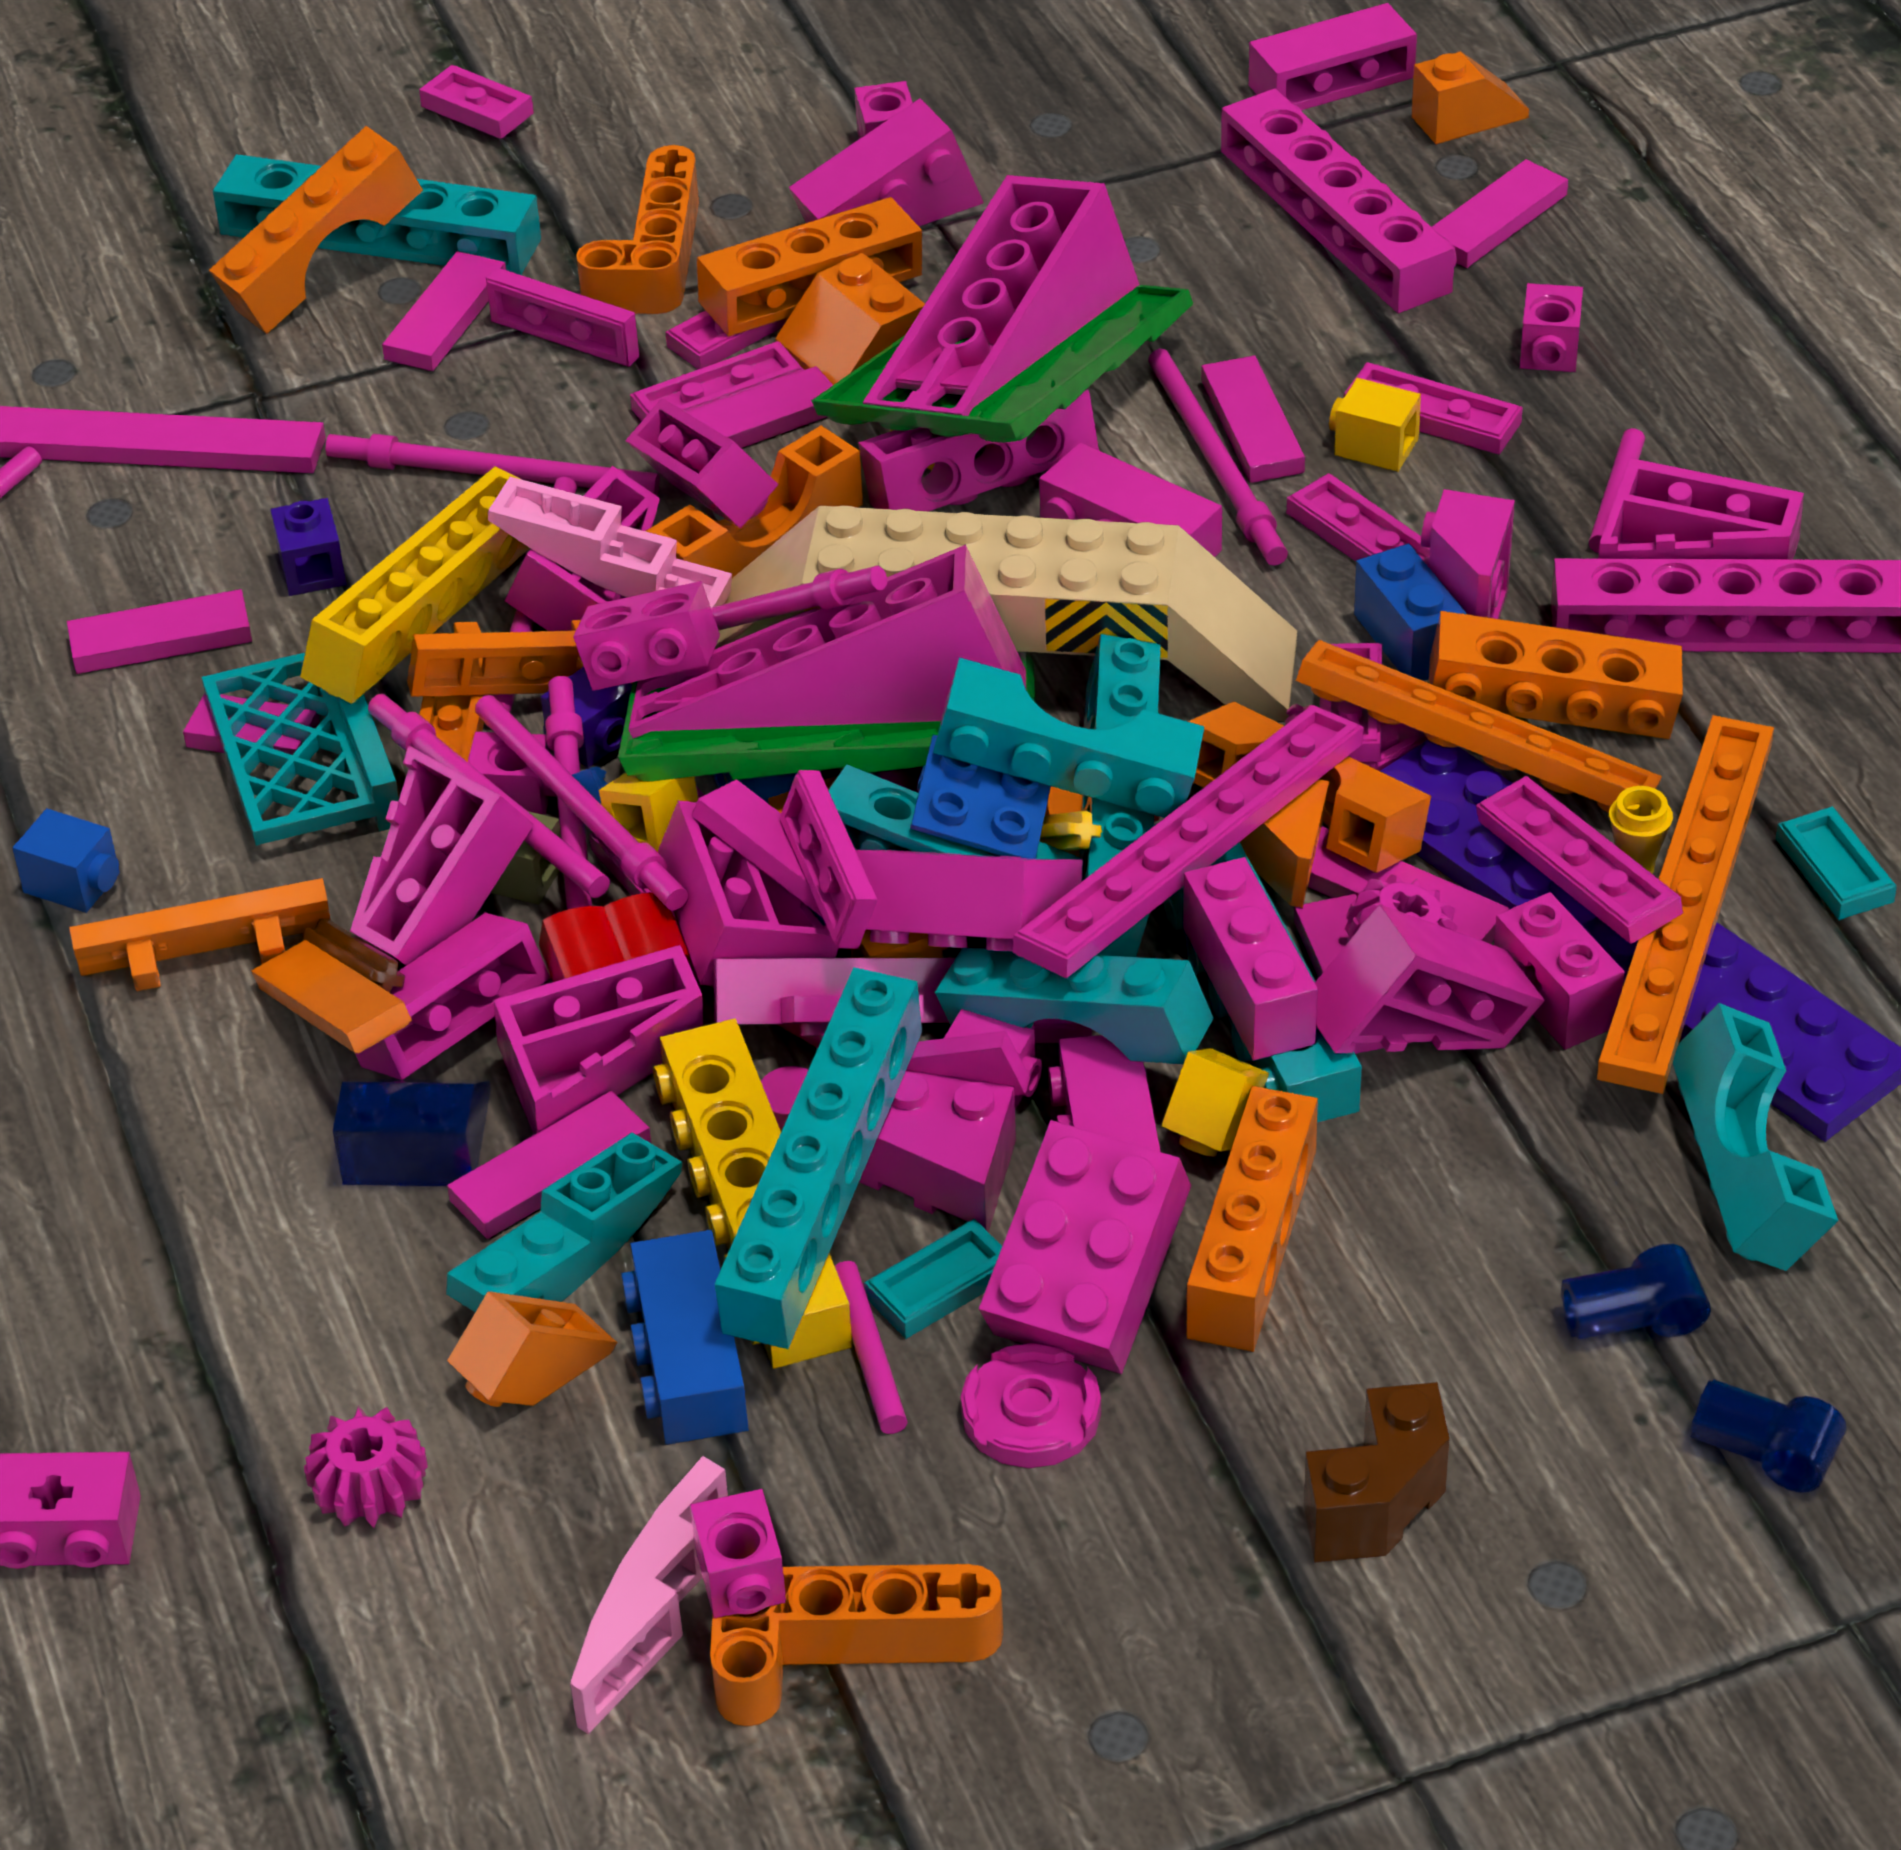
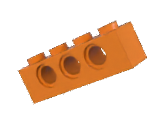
(770, 274)
(1559, 674)
(1252, 1219)

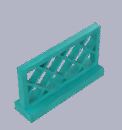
(353, 739)

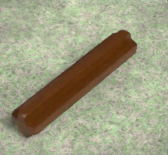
(355, 954)

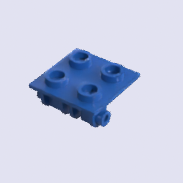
(979, 806)

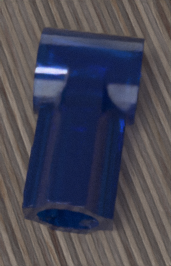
(1654, 1292)
(1789, 1440)

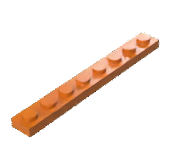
(1699, 870)

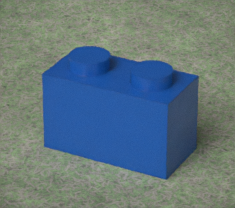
(1401, 606)

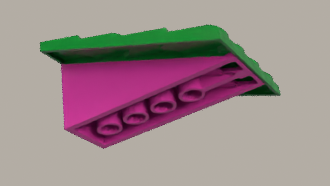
(1016, 322)
(825, 684)

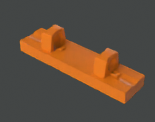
(510, 663)
(197, 928)

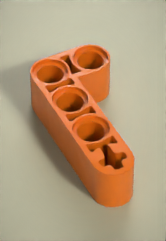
(652, 268)
(853, 1619)

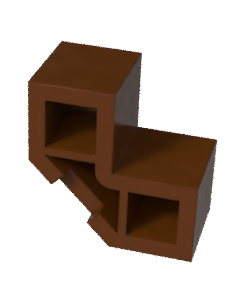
(1369, 1493)

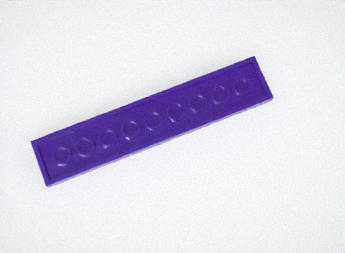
(1830, 1056)

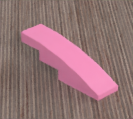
(592, 543)
(641, 1606)

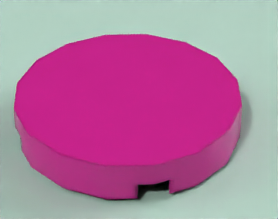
(1031, 1406)

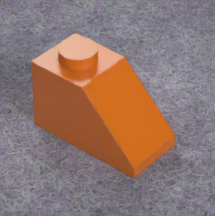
(1461, 98)
(1287, 842)
(526, 1348)

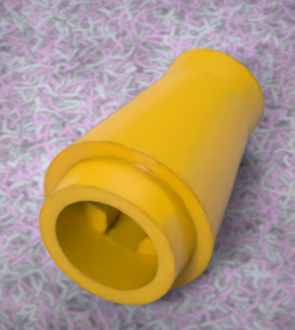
(1640, 823)

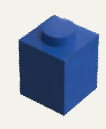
(66, 860)

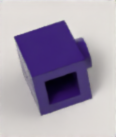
(308, 546)
(601, 713)

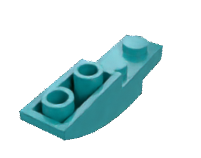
(578, 1229)

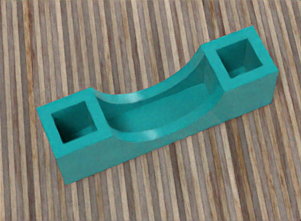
(1000, 727)
(1139, 1004)
(1728, 1080)

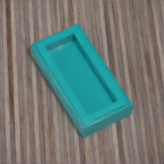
(1836, 863)
(935, 1279)

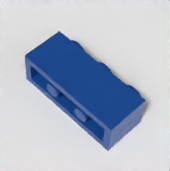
(693, 1364)

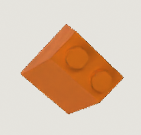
(848, 317)

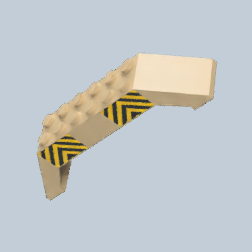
(1061, 588)

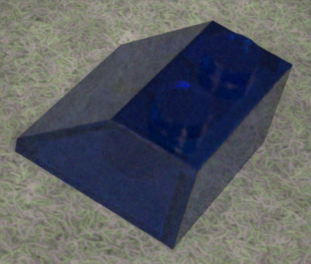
(409, 1130)

